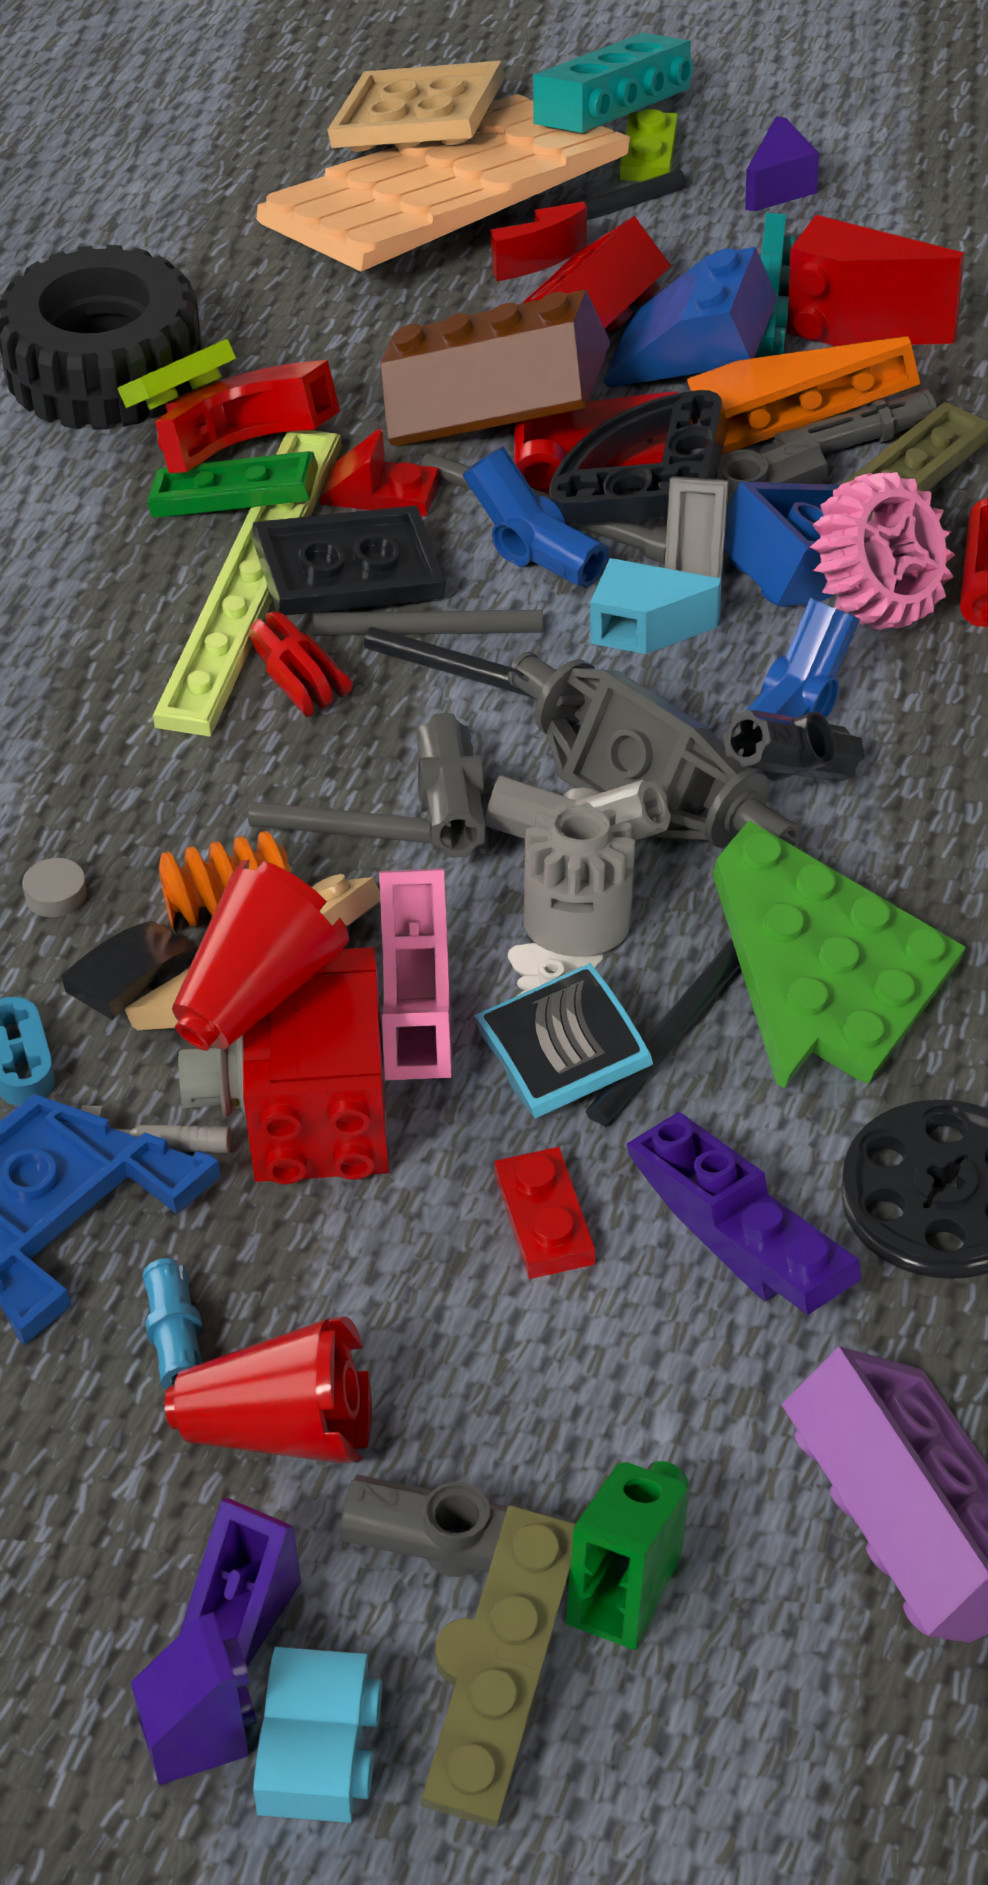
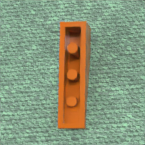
(805, 386)

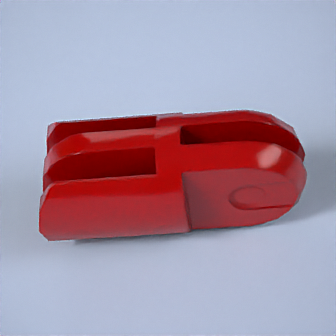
(298, 663)

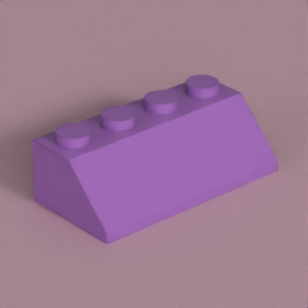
(906, 1481)

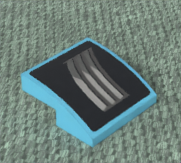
(563, 1040)

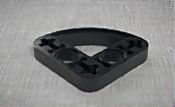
(591, 493)

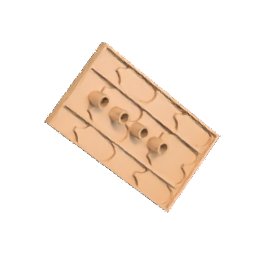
(419, 193)

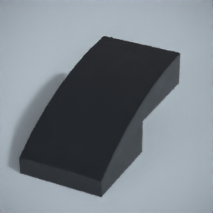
(127, 965)

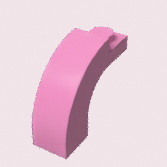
(415, 975)

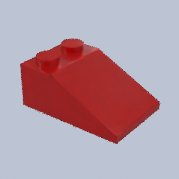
(871, 286)

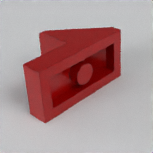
(370, 483)

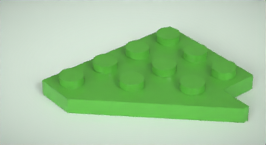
(825, 957)

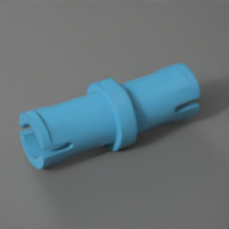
(173, 1320)

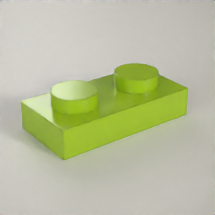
(650, 145)
(160, 385)

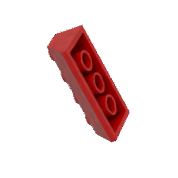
(613, 270)

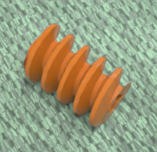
(204, 882)

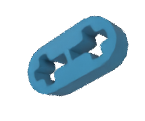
(29, 1047)

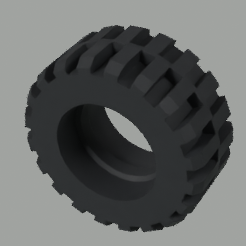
(91, 326)

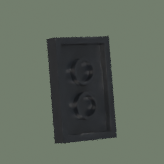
(348, 560)

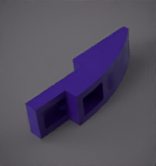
(736, 1218)

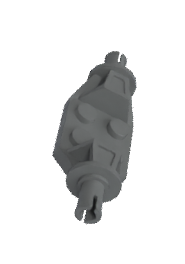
(638, 737)

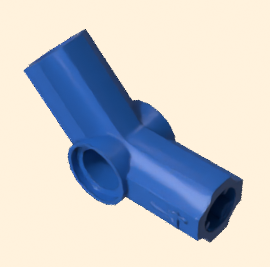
(532, 525)
(807, 674)

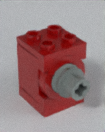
(306, 1078)

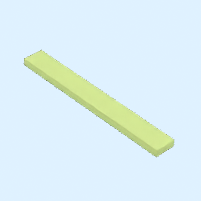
(239, 597)

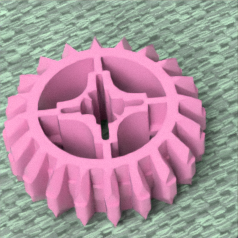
(868, 557)

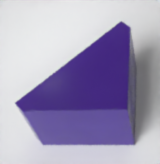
(781, 168)
(245, 1575)

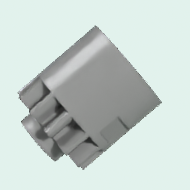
(578, 880)

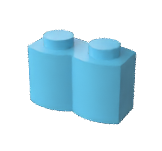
(314, 1735)

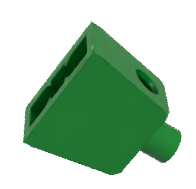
(633, 1516)

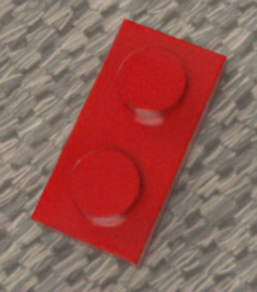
(544, 1212)

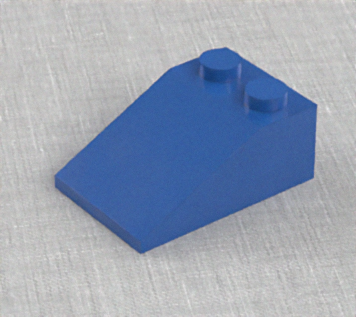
(698, 321)
(772, 537)

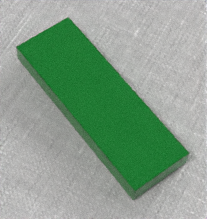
(234, 484)

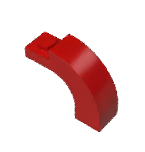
(243, 408)

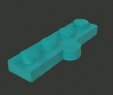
(776, 261)

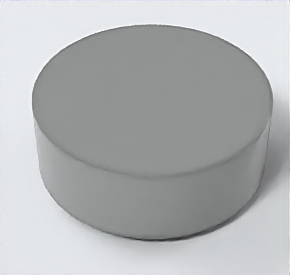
(54, 887)

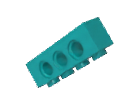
(611, 82)

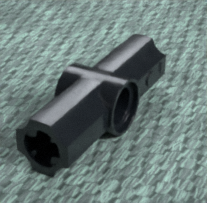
(793, 746)

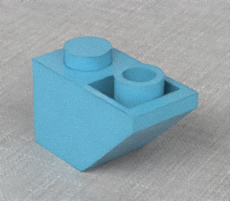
(651, 606)

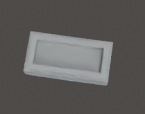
(696, 525)

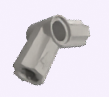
(516, 804)

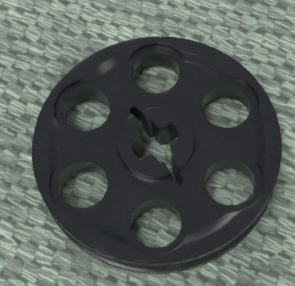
(911, 1188)

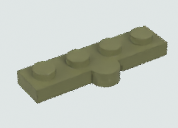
(497, 1667)

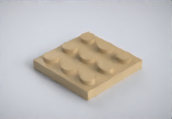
(416, 105)

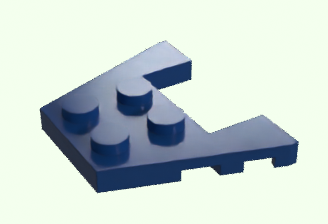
(52, 1173)

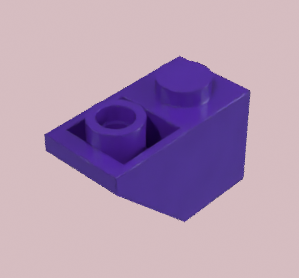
(194, 1702)

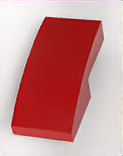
(541, 244)

